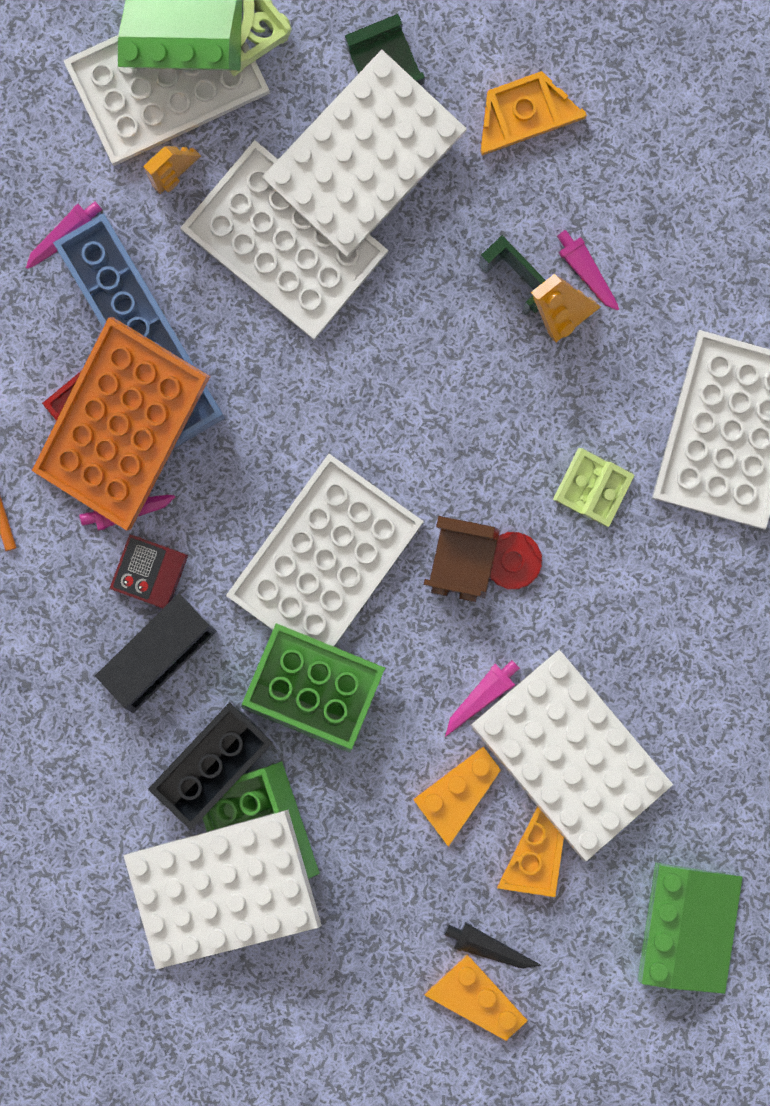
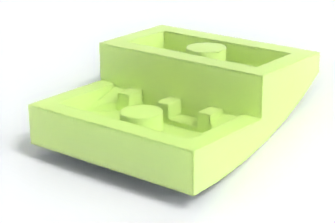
(593, 487)

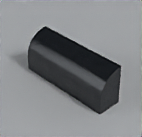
(155, 653)

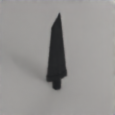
(478, 943)

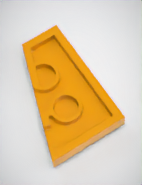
(168, 166)
(562, 306)
(457, 793)
(536, 859)
(476, 997)

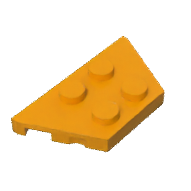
(525, 111)

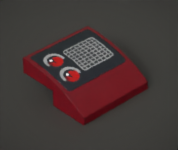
(148, 571)

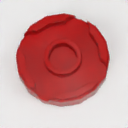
(507, 559)

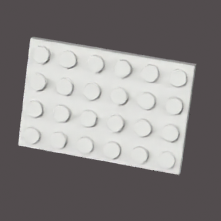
(151, 106)
(364, 153)
(276, 248)
(721, 434)
(325, 555)
(571, 755)
(222, 890)

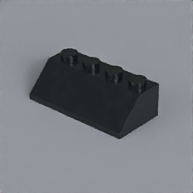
(210, 765)

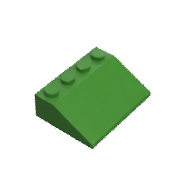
(181, 35)
(312, 688)
(259, 795)
(689, 929)

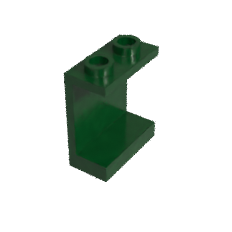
(385, 36)
(503, 249)

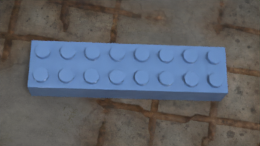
(119, 291)

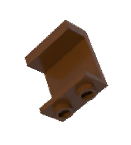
(463, 558)

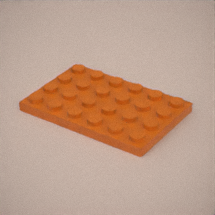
(120, 423)

